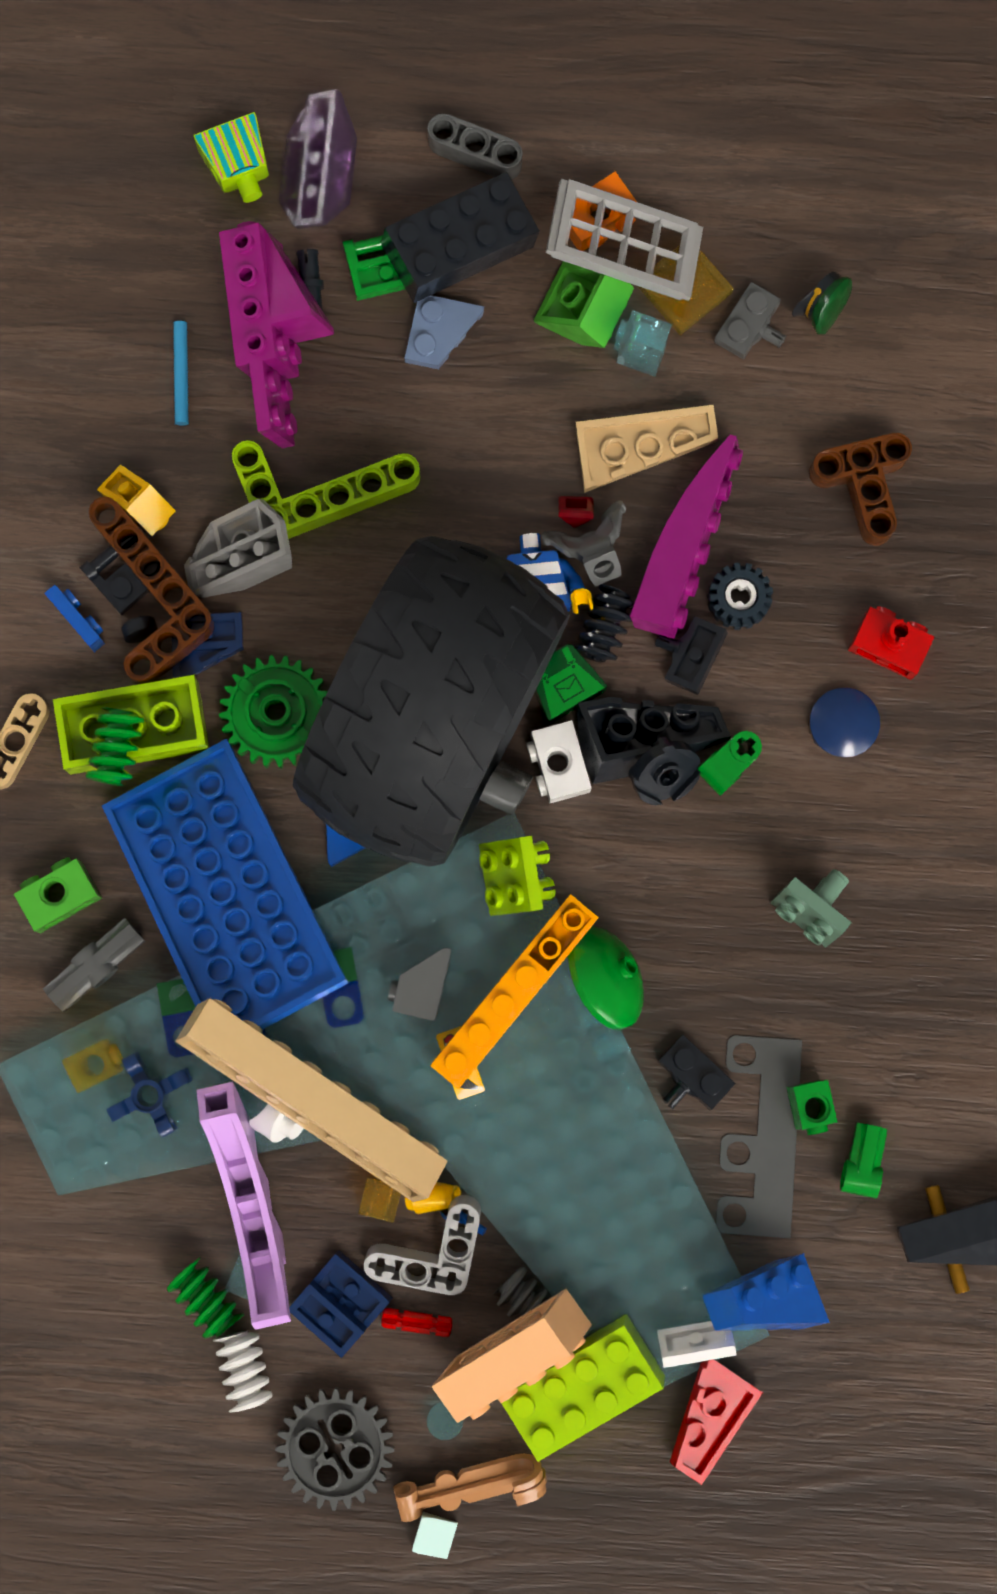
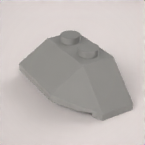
(239, 551)

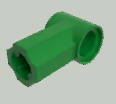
(863, 1170)

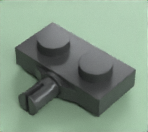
(750, 322)

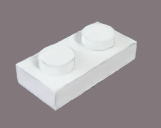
(694, 1344)

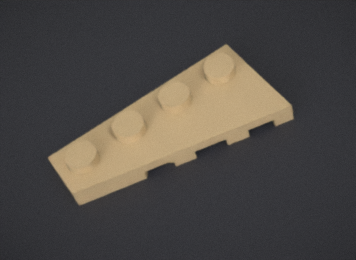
(636, 442)

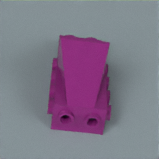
(267, 318)

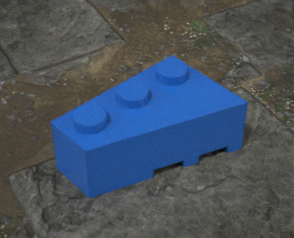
(768, 1298)

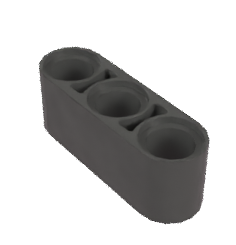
(465, 133)
(506, 788)

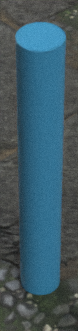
(180, 373)

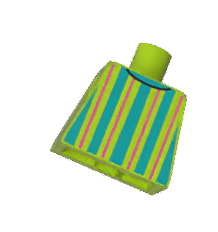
(235, 156)

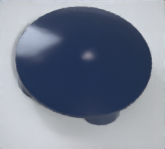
(844, 722)

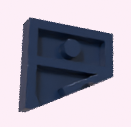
(222, 644)

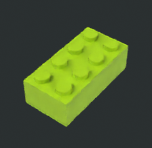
(171, 725)
(598, 1384)

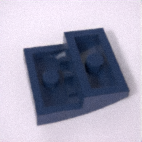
(340, 1304)

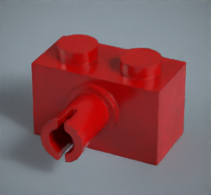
(891, 642)

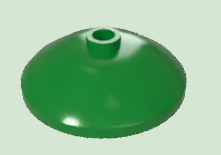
(607, 978)

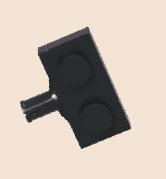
(693, 654)
(694, 1075)

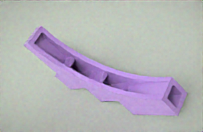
(249, 1202)

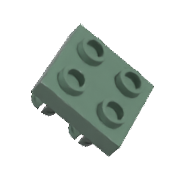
(814, 908)

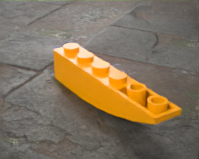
(514, 991)

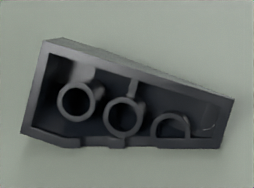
(954, 1236)

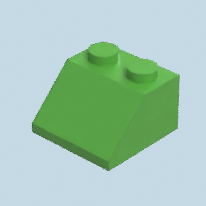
(583, 305)

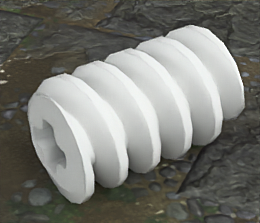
(243, 1370)

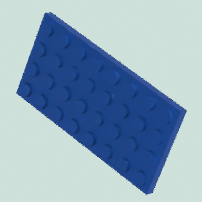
(224, 889)

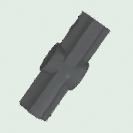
(94, 965)

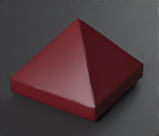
(575, 510)

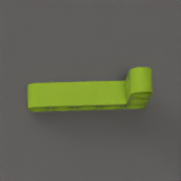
(320, 495)

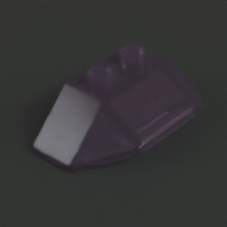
(318, 161)

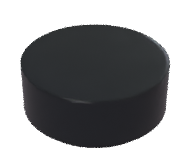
(138, 629)

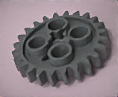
(304, 1464)

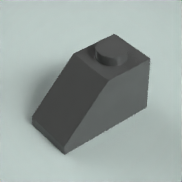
(422, 986)

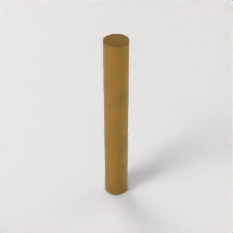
(956, 1270)

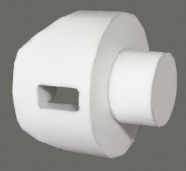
(275, 1125)

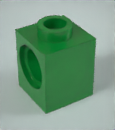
(798, 1097)

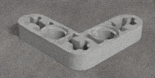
(446, 1261)

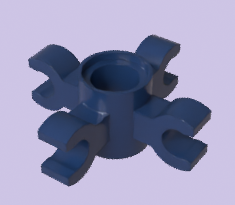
(162, 1118)

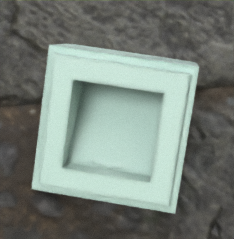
(434, 1536)

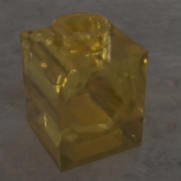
(78, 1069)
(379, 1200)

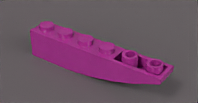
(684, 545)

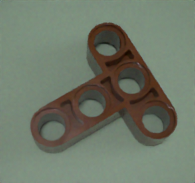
(870, 476)

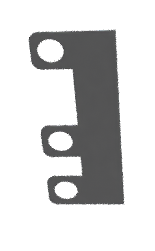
(774, 1146)

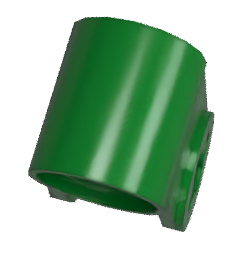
(726, 765)

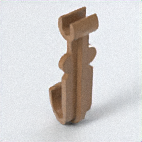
(513, 1474)

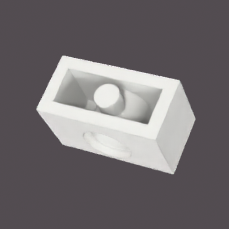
(562, 741)

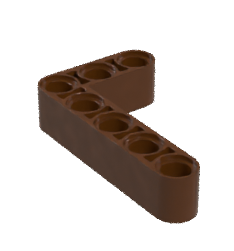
(158, 586)

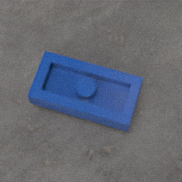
(68, 605)

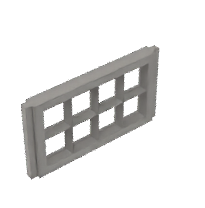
(563, 220)

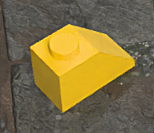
(137, 499)

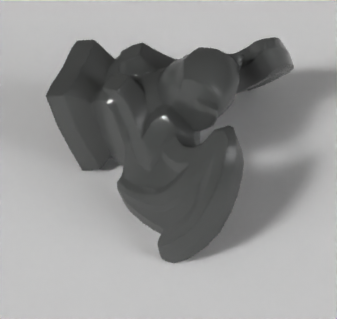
(594, 547)

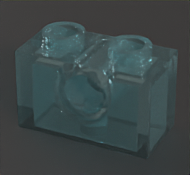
(642, 342)

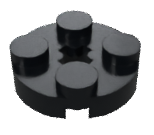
(665, 755)

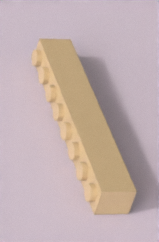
(311, 1099)

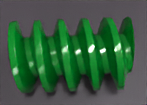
(114, 746)
(204, 1300)

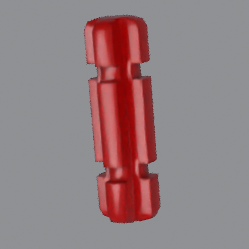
(416, 1322)

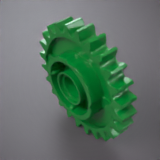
(253, 697)

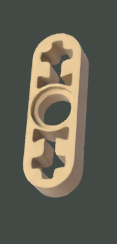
(35, 722)

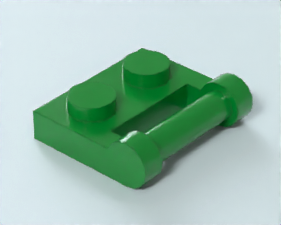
(374, 275)

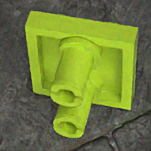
(513, 875)

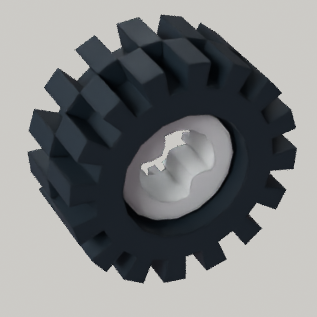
(737, 613)

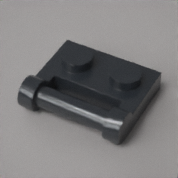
(123, 586)

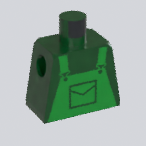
(566, 684)

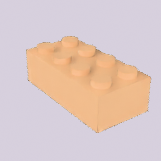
(512, 1357)

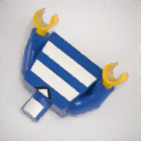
(552, 571)

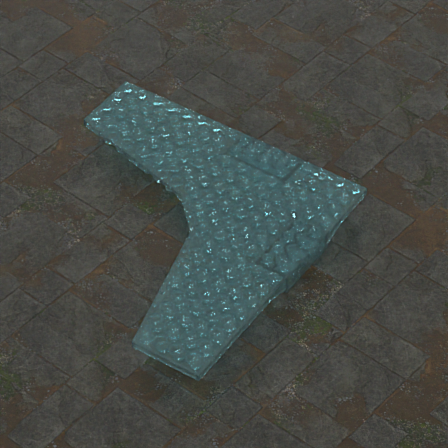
(553, 1149)

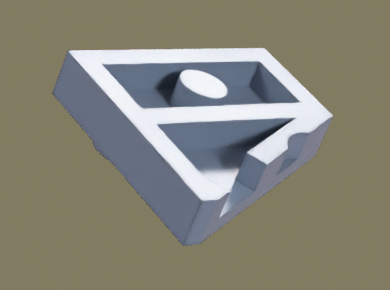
(438, 329)

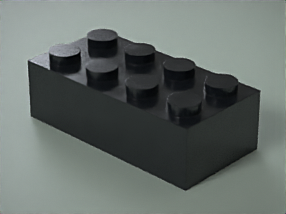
(459, 237)

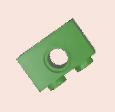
(79, 894)

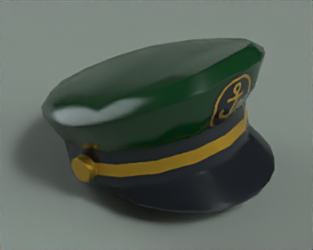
(825, 302)

